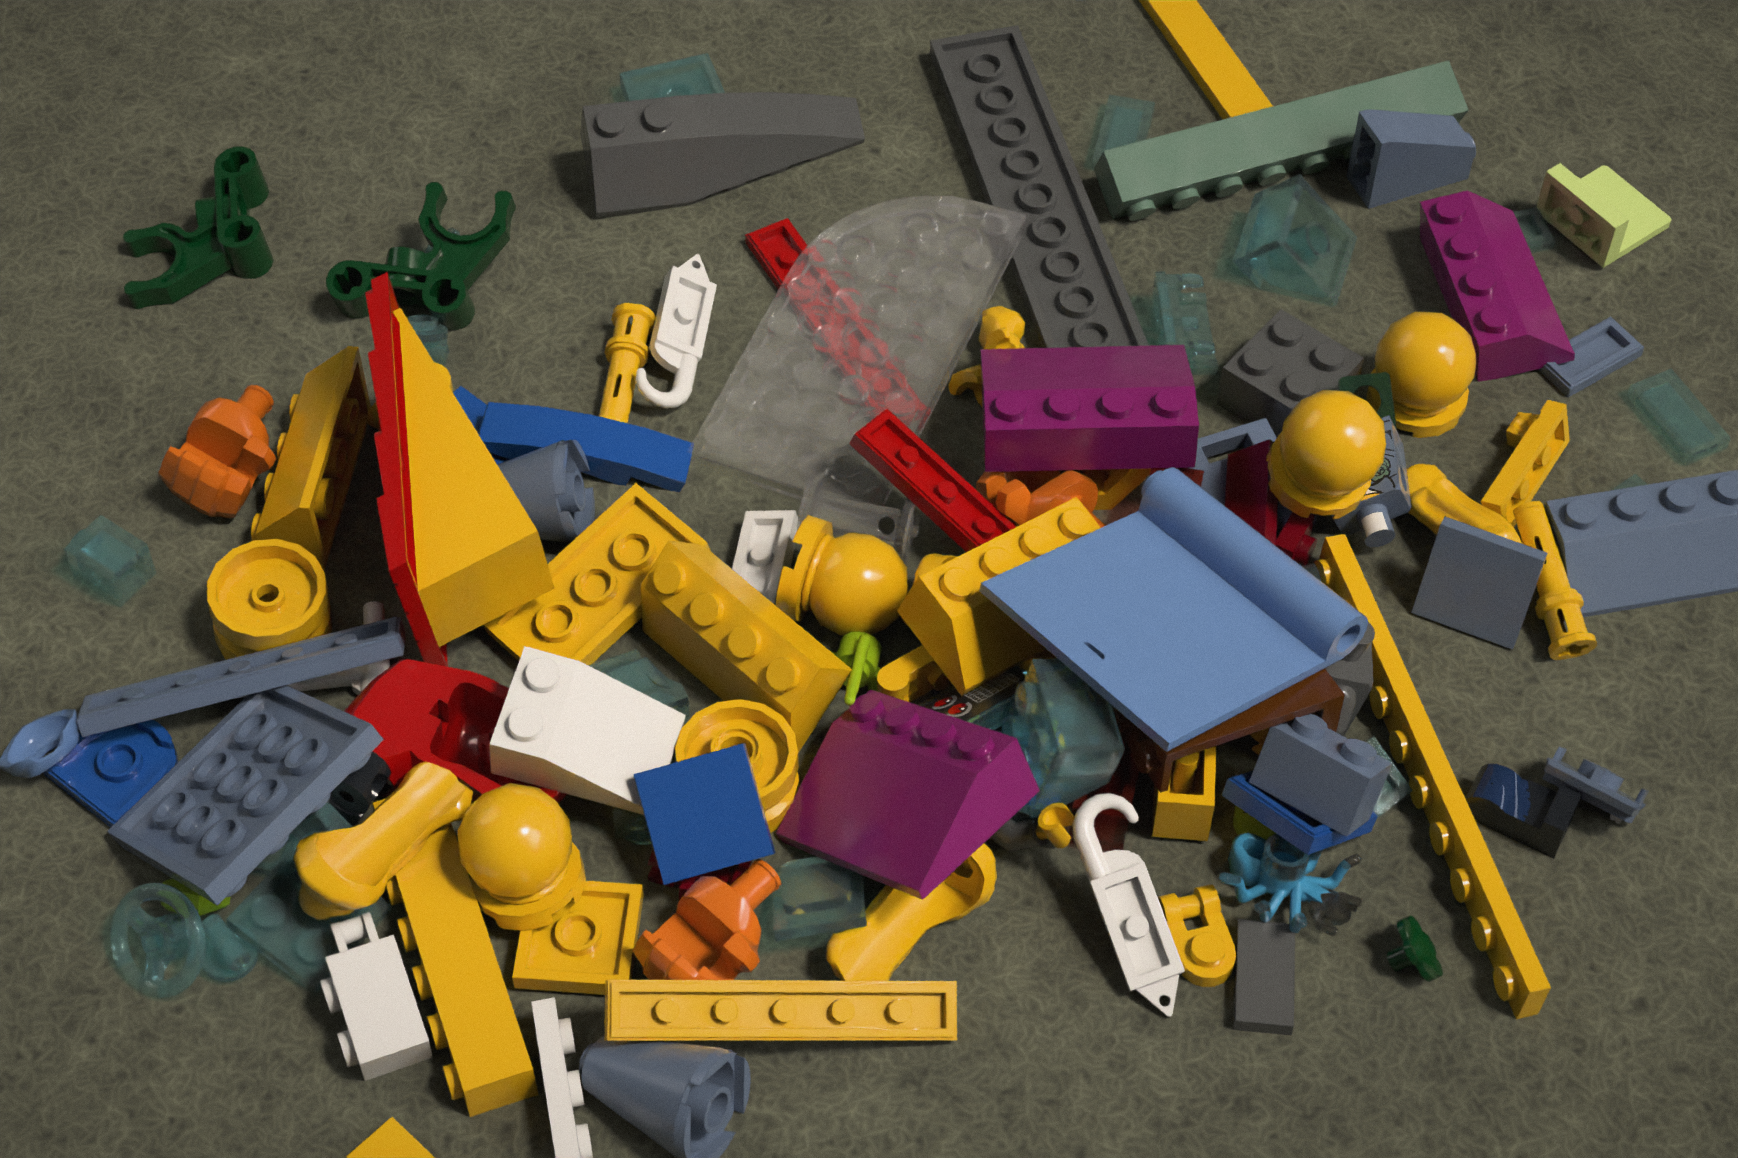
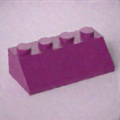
(1492, 285)

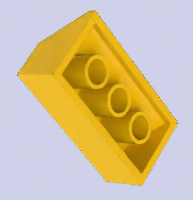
(317, 457)
(962, 626)
(737, 637)

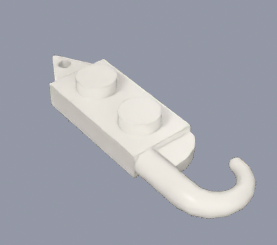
(679, 331)
(1129, 906)

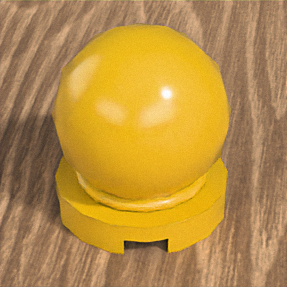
(1429, 372)
(1326, 454)
(843, 580)
(520, 856)

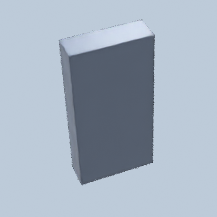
(1597, 354)

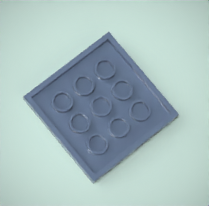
(245, 789)

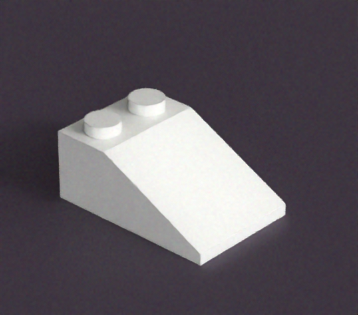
(580, 731)

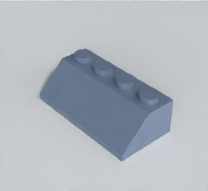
(1649, 542)

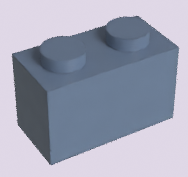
(1321, 772)

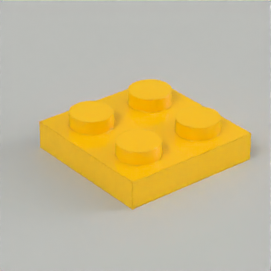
(584, 942)

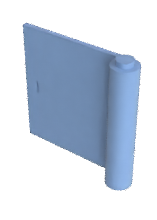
(1179, 612)

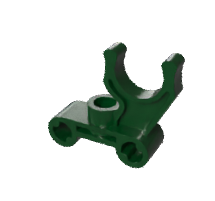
(222, 242)
(429, 277)

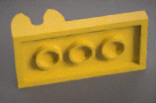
(595, 582)

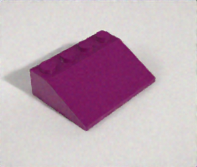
(1088, 408)
(906, 793)

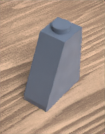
(1407, 154)

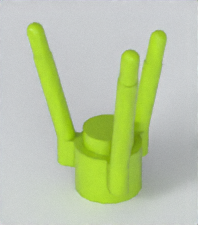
(862, 655)

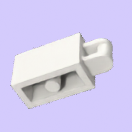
(375, 1001)

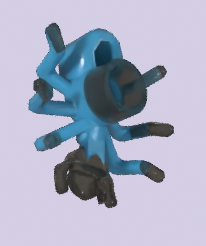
(1281, 870)

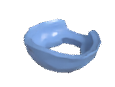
(36, 739)

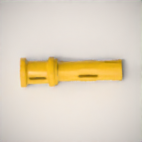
(626, 354)
(1557, 599)

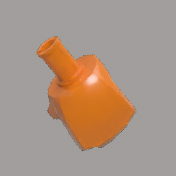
(221, 454)
(1031, 493)
(712, 930)

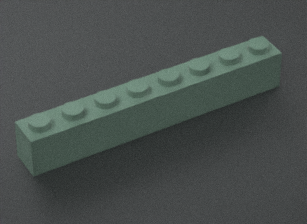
(1263, 143)

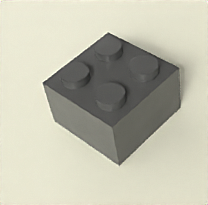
(1281, 368)

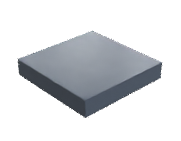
(1479, 582)

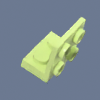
(1599, 212)

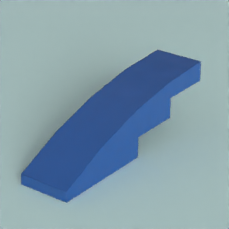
(611, 447)

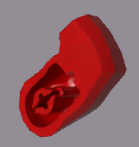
(436, 718)

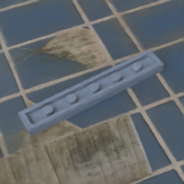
(241, 676)

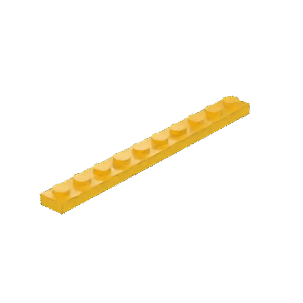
(1452, 828)

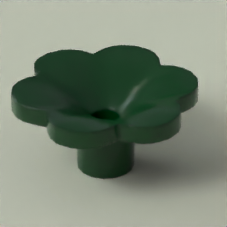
(1415, 950)

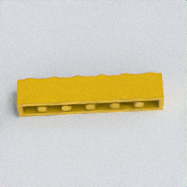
(461, 977)

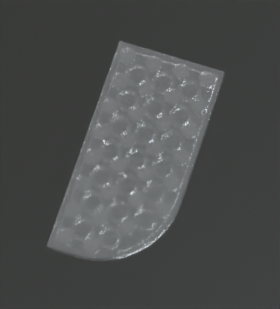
(855, 329)

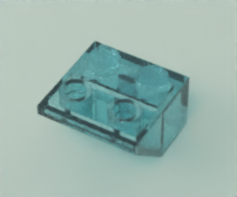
(1064, 734)

